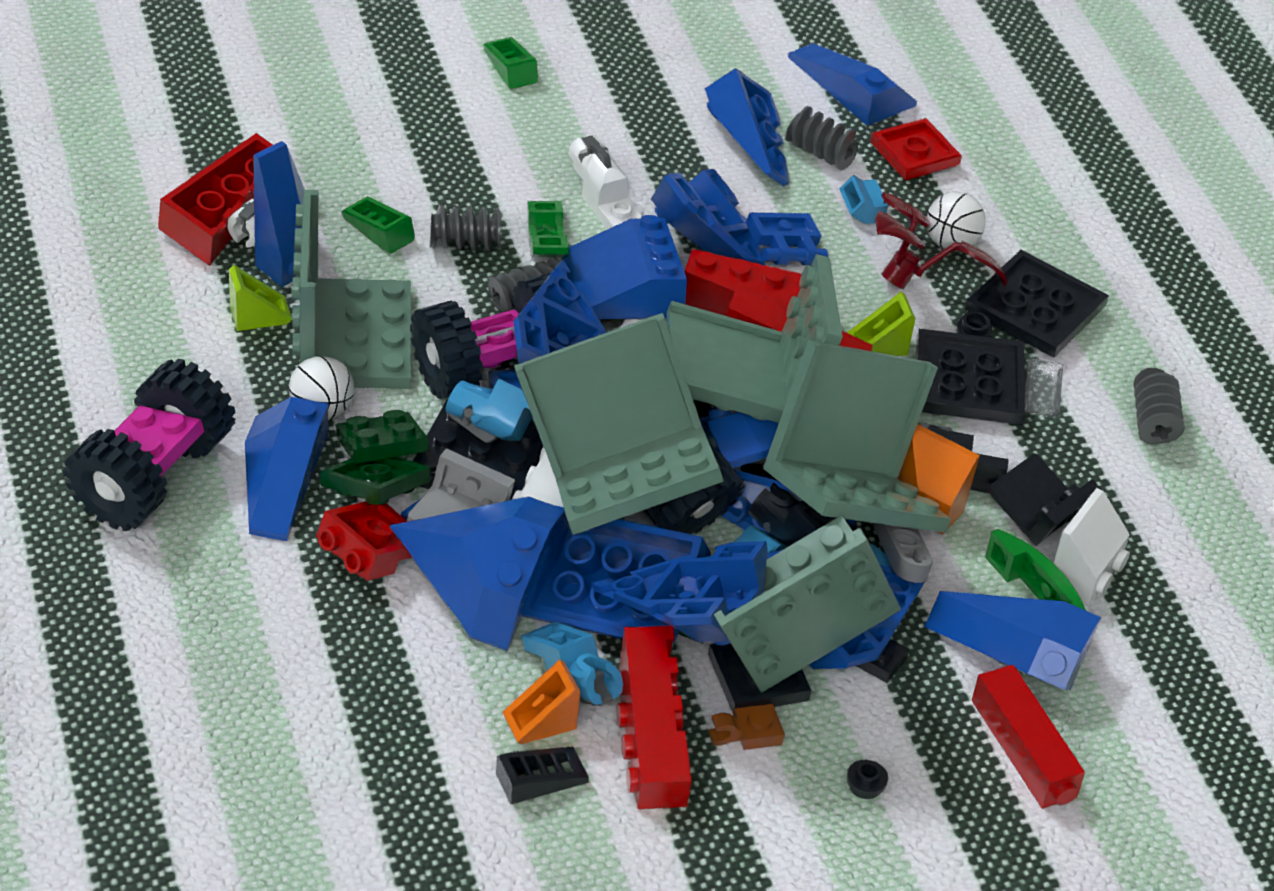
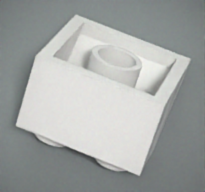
(1093, 547)

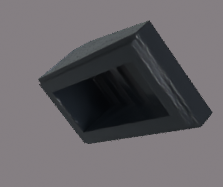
(530, 786)

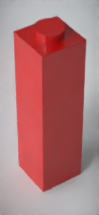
(1028, 736)

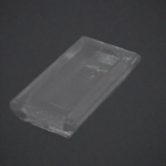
(1043, 387)

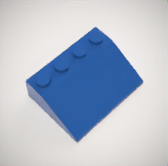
(629, 270)
(610, 551)

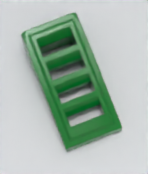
(512, 62)
(383, 225)

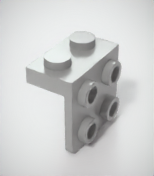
(461, 486)

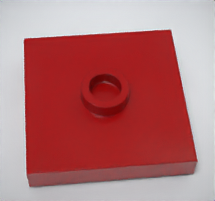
(915, 149)

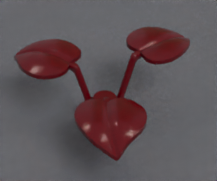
(905, 262)

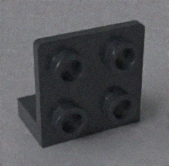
(1038, 498)

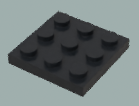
(1037, 303)
(974, 376)
(503, 456)

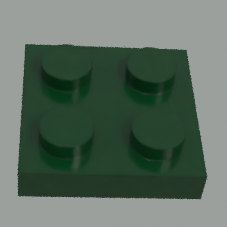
(381, 436)
(376, 479)

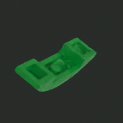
(546, 230)
(1020, 560)

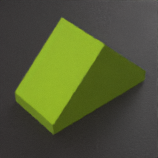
(255, 303)
(888, 327)

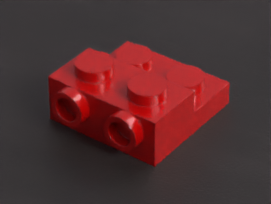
(363, 538)

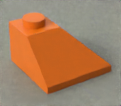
(940, 471)

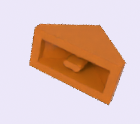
(546, 706)

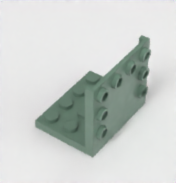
(349, 319)
(751, 365)
(618, 423)
(850, 434)
(811, 603)

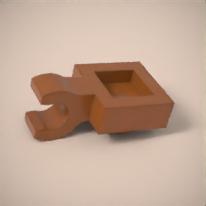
(751, 725)

